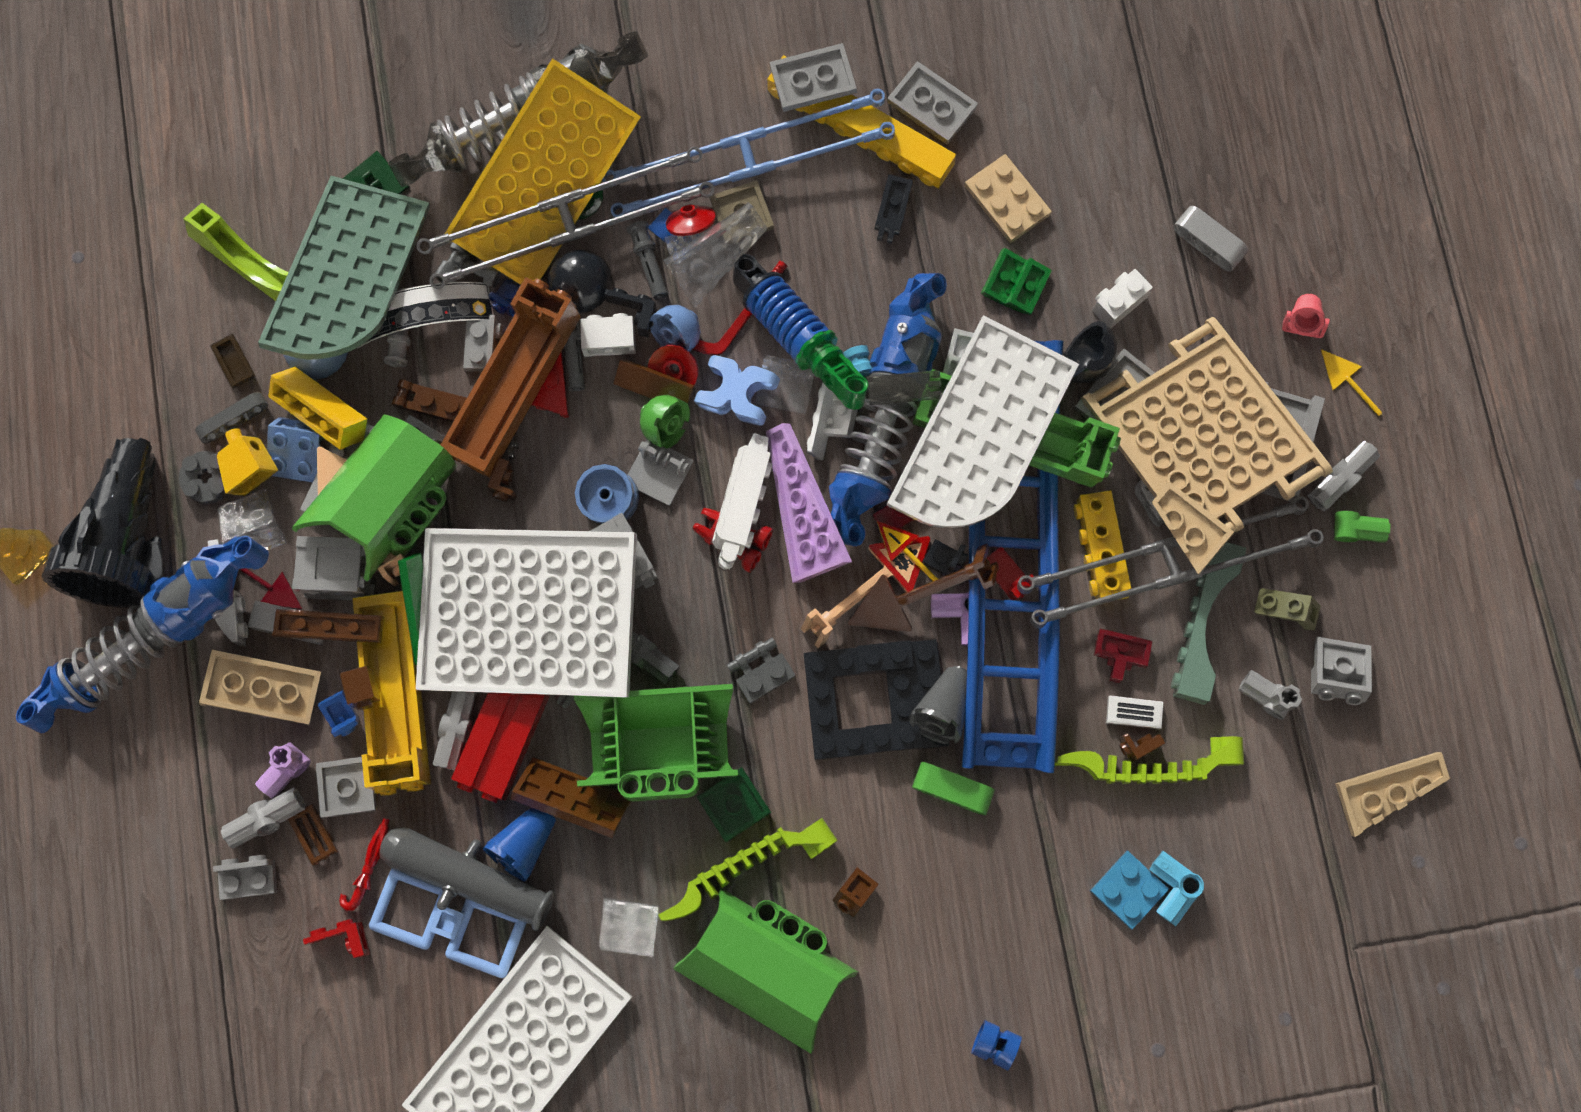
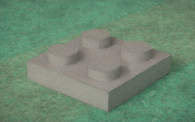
(343, 788)

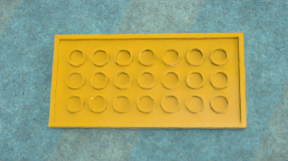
(554, 146)

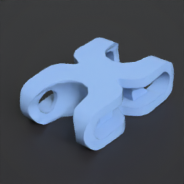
(737, 390)

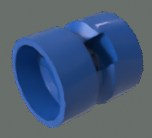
(986, 1042)

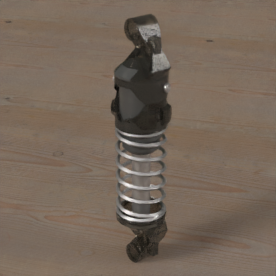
(445, 150)

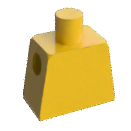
(244, 463)

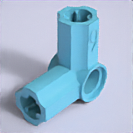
(1178, 900)

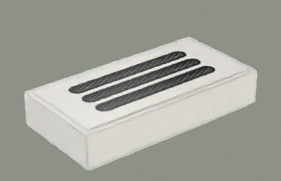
(1134, 712)

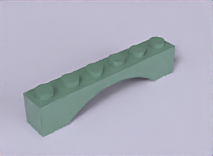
(1196, 675)

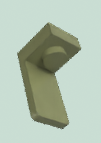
(1288, 606)

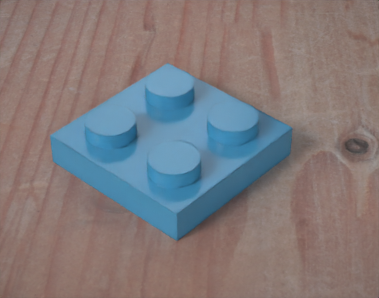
(1129, 890)

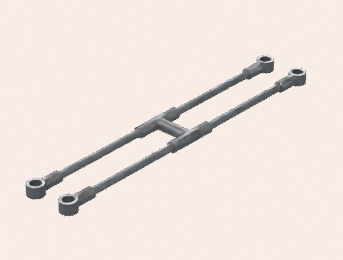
(572, 233)
(1176, 576)

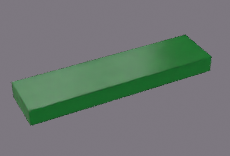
(411, 580)

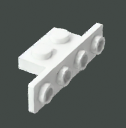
(829, 420)

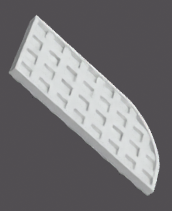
(983, 429)

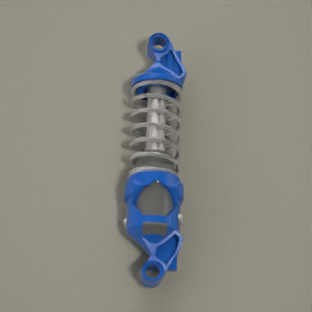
(906, 347)
(167, 616)

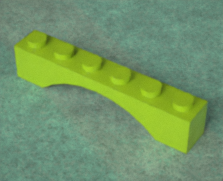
(220, 240)

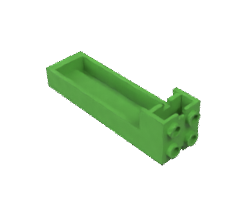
(1067, 447)

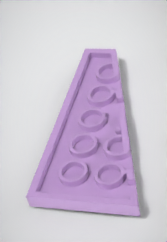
(807, 524)

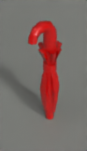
(363, 881)

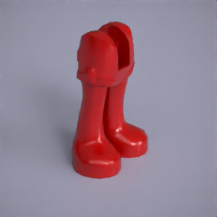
(750, 556)

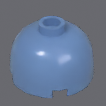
(676, 327)

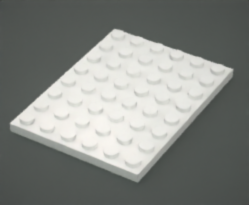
(527, 612)

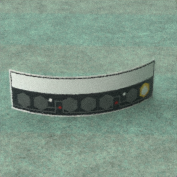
(429, 306)

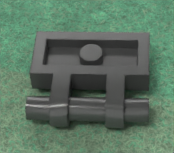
(764, 678)

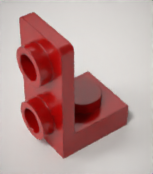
(1008, 574)
(355, 943)

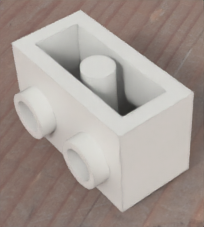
(1121, 299)
(608, 335)

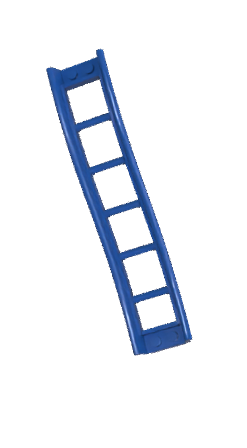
(1006, 748)

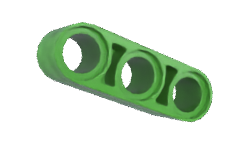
(953, 788)

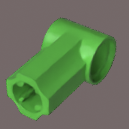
(1353, 527)

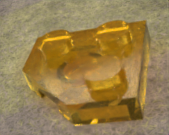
(22, 552)

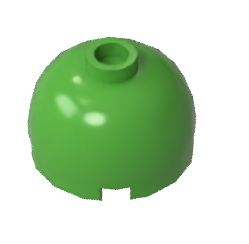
(663, 419)

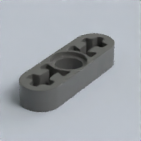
(231, 417)

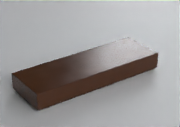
(650, 382)

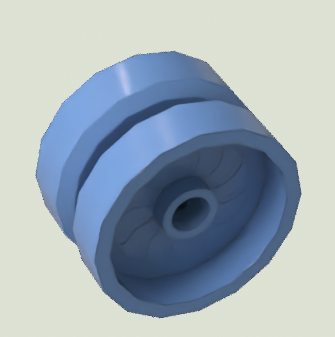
(599, 482)

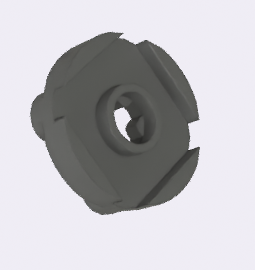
(190, 476)

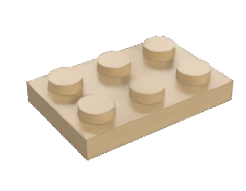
(1007, 198)

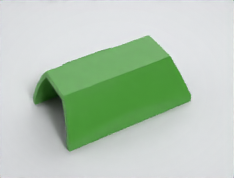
(383, 489)
(658, 737)
(765, 969)

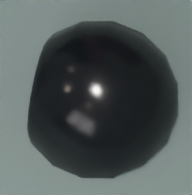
(582, 277)
(1094, 352)

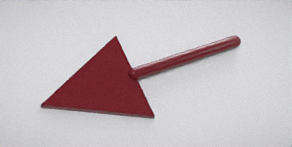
(279, 592)

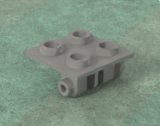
(659, 471)

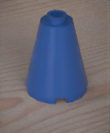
(521, 843)

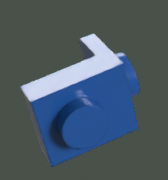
(338, 714)

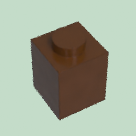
(360, 687)

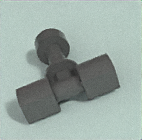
(461, 259)

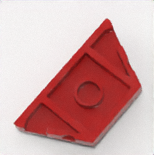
(553, 391)

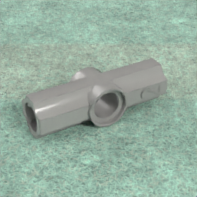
(1344, 476)
(454, 729)
(263, 818)

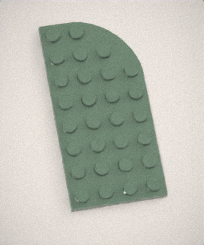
(344, 271)

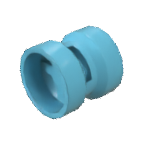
(859, 357)

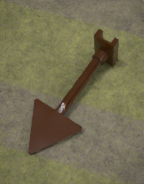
(885, 611)

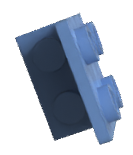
(293, 449)

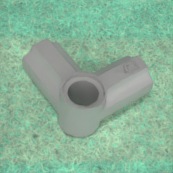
(1274, 698)

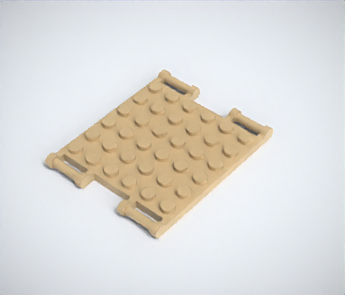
(1208, 427)

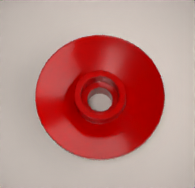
(690, 220)
(667, 355)

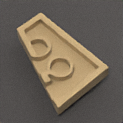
(1192, 526)

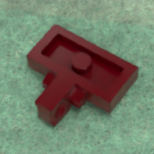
(1122, 652)

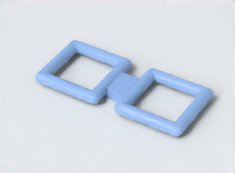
(446, 923)

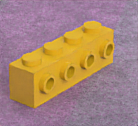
(317, 408)
(1102, 540)

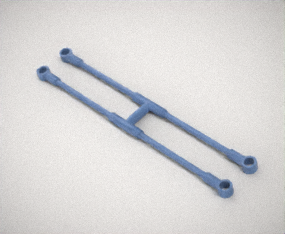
(743, 139)

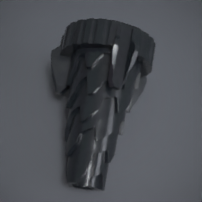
(104, 547)

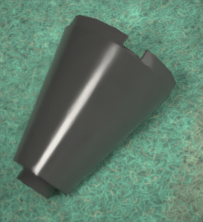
(943, 707)

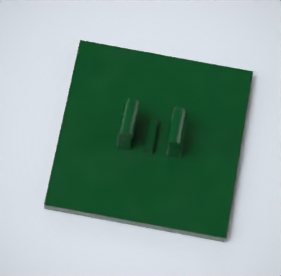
(376, 173)

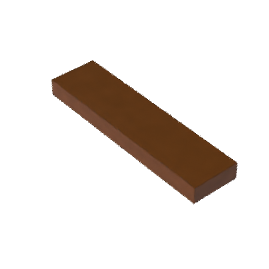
(328, 626)

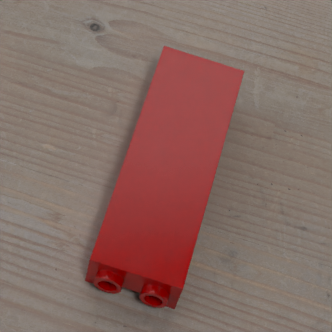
(499, 743)

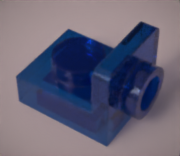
(504, 296)

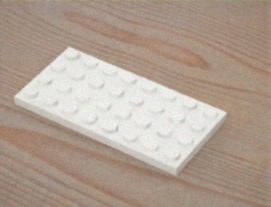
(524, 1035)

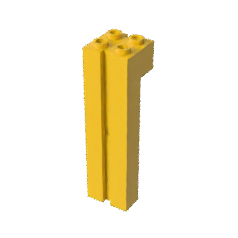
(396, 722)

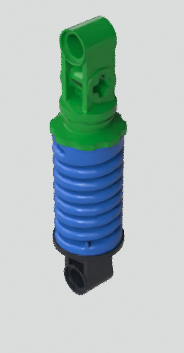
(798, 330)

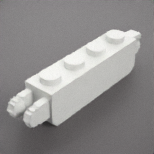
(741, 499)

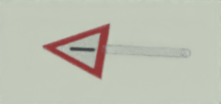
(710, 907)

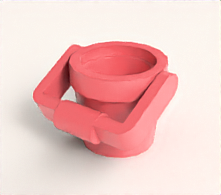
(1306, 317)

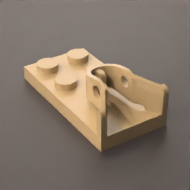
(259, 687)

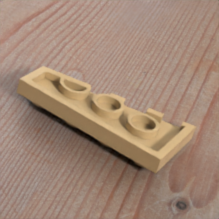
(1381, 792)

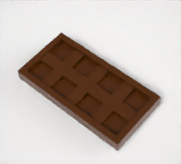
(557, 794)

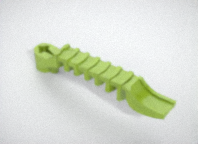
(813, 839)

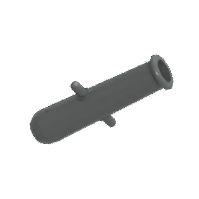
(464, 876)

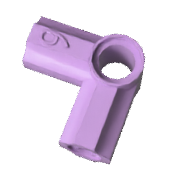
(952, 607)
(286, 763)

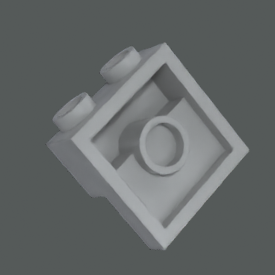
(1341, 671)

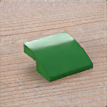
(1016, 282)

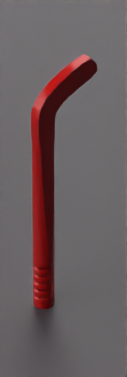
(722, 345)

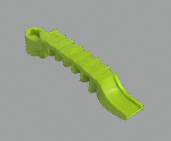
(1224, 752)

